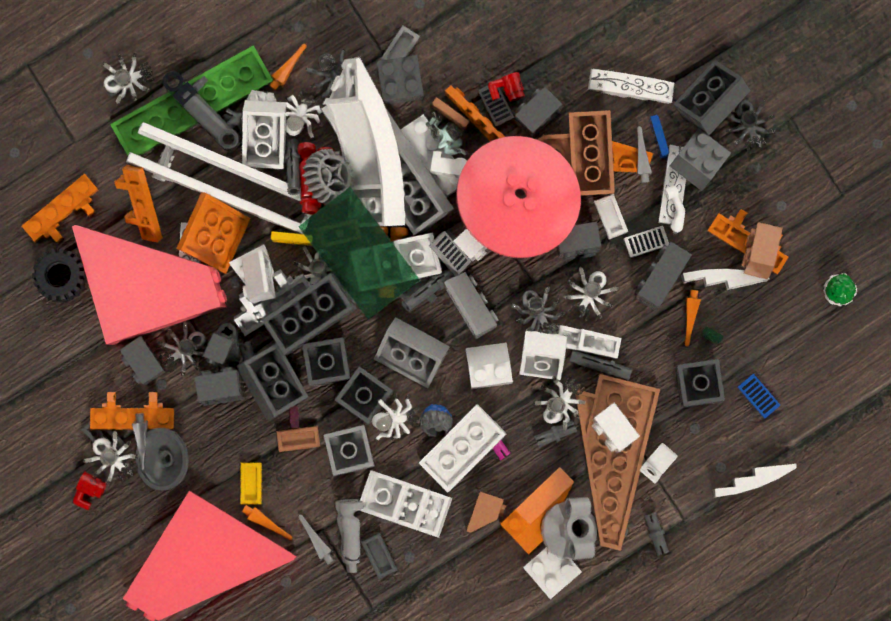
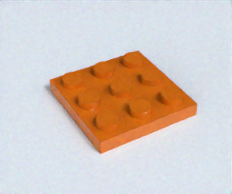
(213, 233)

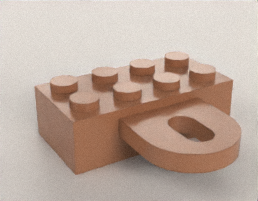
(588, 150)

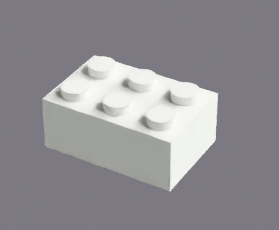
(264, 134)

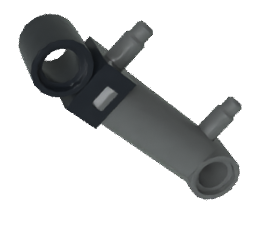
(201, 111)

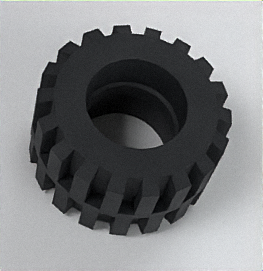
(43, 270)

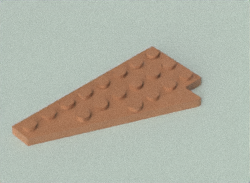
(614, 474)

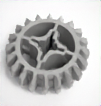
(327, 175)

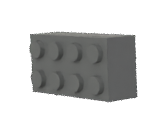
(309, 314)

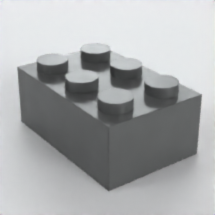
(712, 97)
(662, 276)
(272, 381)
(219, 387)

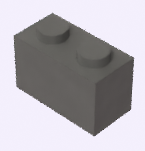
(219, 348)
(142, 361)

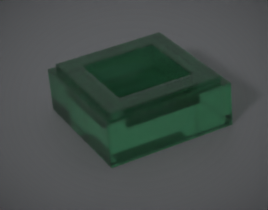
(711, 335)

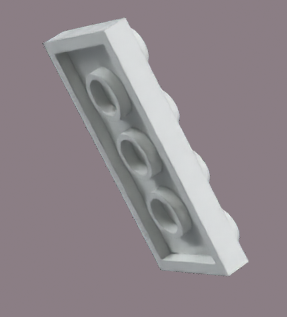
(423, 144)
(462, 448)

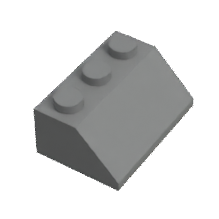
(471, 304)
(411, 352)

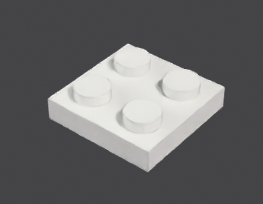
(551, 572)

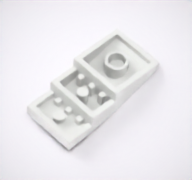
(419, 254)
(405, 503)

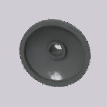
(159, 470)

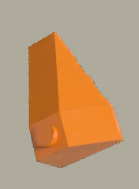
(526, 520)

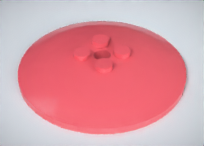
(513, 224)

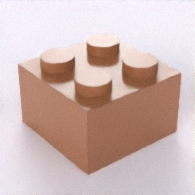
(761, 250)

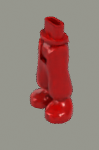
(309, 204)

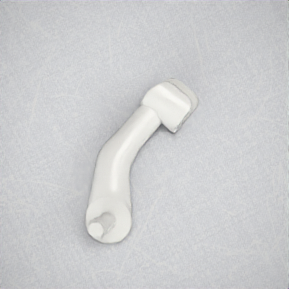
(678, 221)

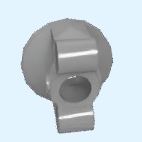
(558, 533)

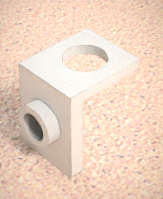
(658, 462)

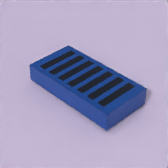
(659, 136)
(758, 396)

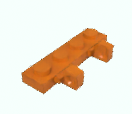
(143, 208)
(48, 218)
(734, 234)
(117, 418)

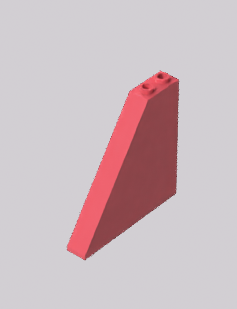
(143, 287)
(200, 558)

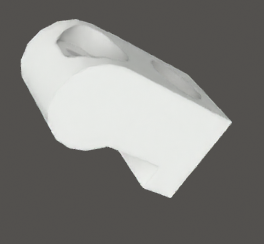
(446, 166)

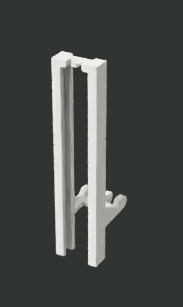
(163, 172)

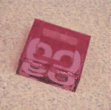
(294, 417)

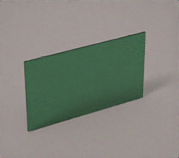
(359, 253)

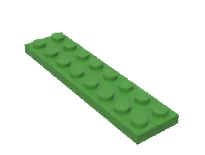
(225, 86)

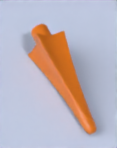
(282, 74)
(692, 306)
(258, 517)

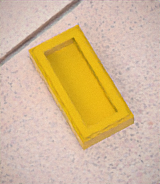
(290, 238)
(251, 483)

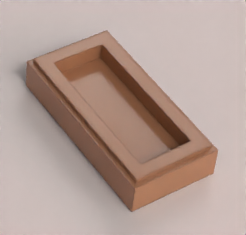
(450, 114)
(298, 439)

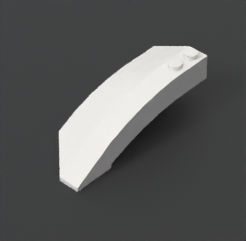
(367, 143)

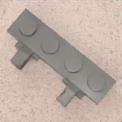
(253, 313)

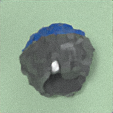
(436, 419)

